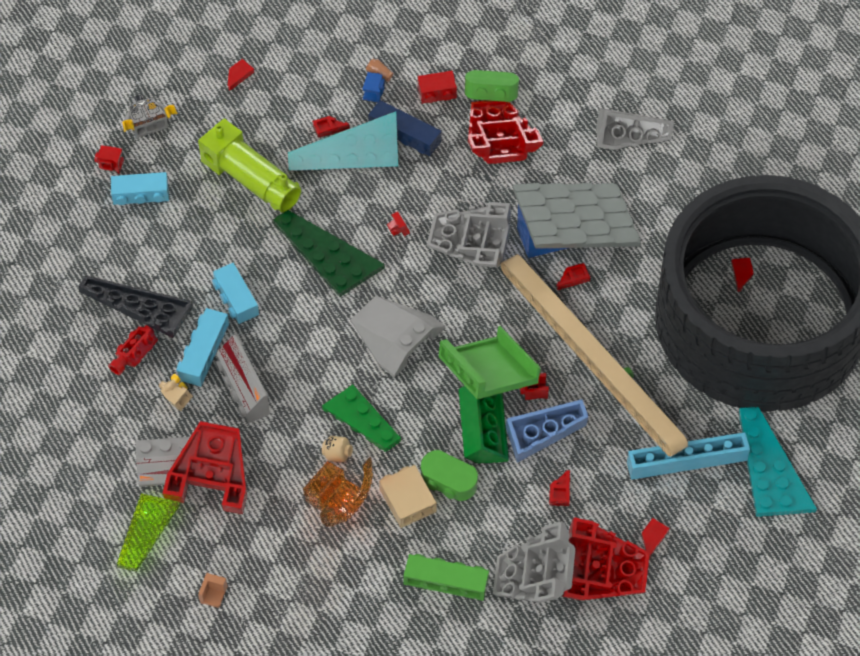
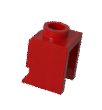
(109, 158)
(540, 391)

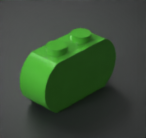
(491, 85)
(449, 475)

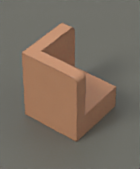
(212, 590)

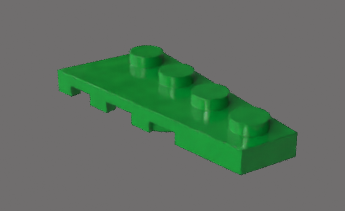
(362, 417)

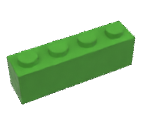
(446, 576)

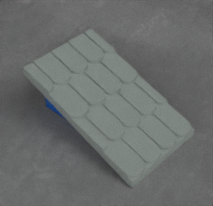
(572, 217)

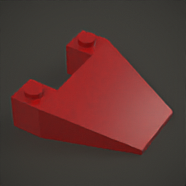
(210, 461)

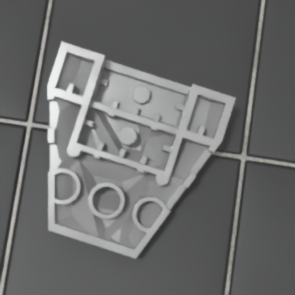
(473, 234)
(538, 568)

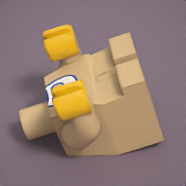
(176, 394)

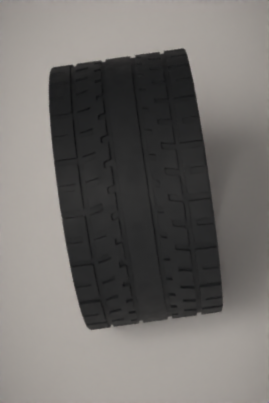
(774, 214)

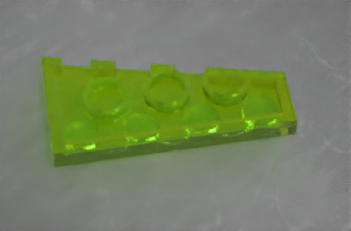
(146, 526)

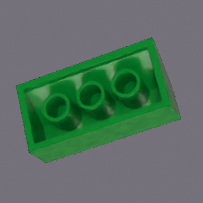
(483, 427)

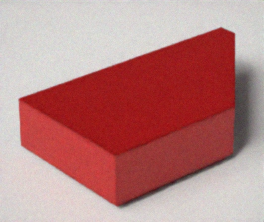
(238, 73)
(328, 125)
(560, 491)
(653, 535)

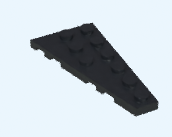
(148, 307)

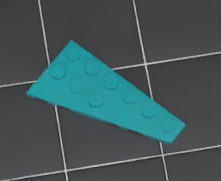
(358, 147)
(771, 475)

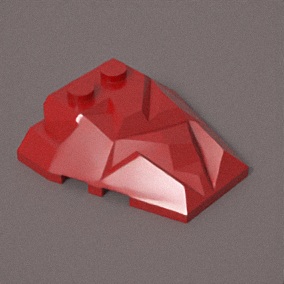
(499, 133)
(604, 563)

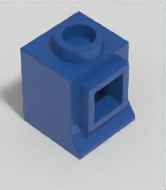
(373, 87)

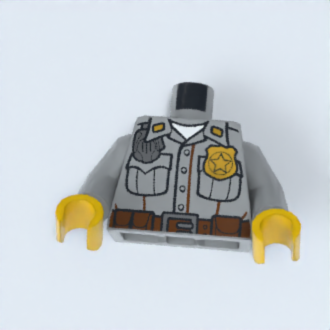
(147, 116)

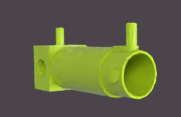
(226, 151)

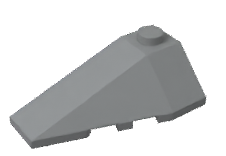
(626, 129)

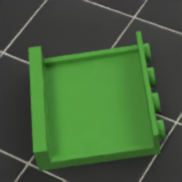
(490, 365)

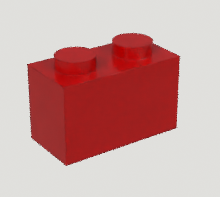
(437, 87)

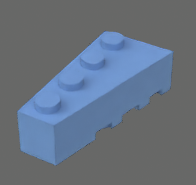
(544, 427)

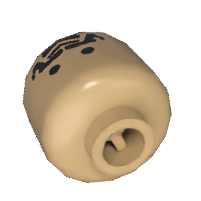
(337, 449)

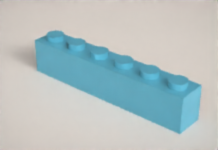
(697, 455)

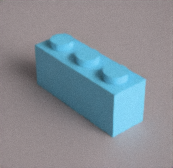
(139, 188)
(235, 293)

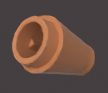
(377, 66)

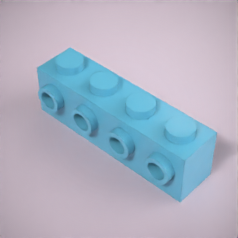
(203, 347)

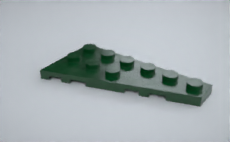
(332, 258)

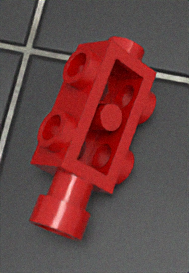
(133, 349)

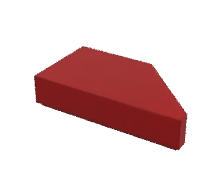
(742, 271)
(573, 276)

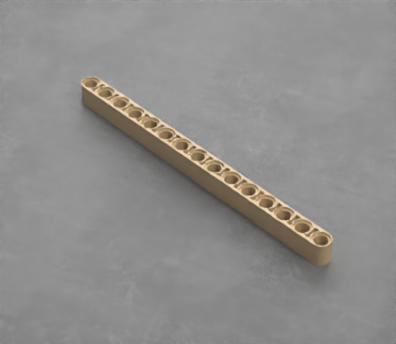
(595, 356)

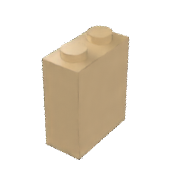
(407, 496)

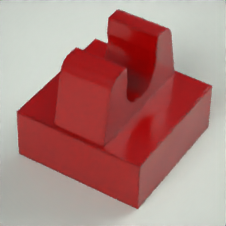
(398, 225)

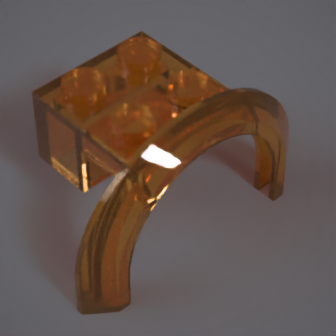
(335, 495)

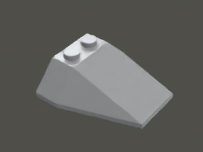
(393, 331)

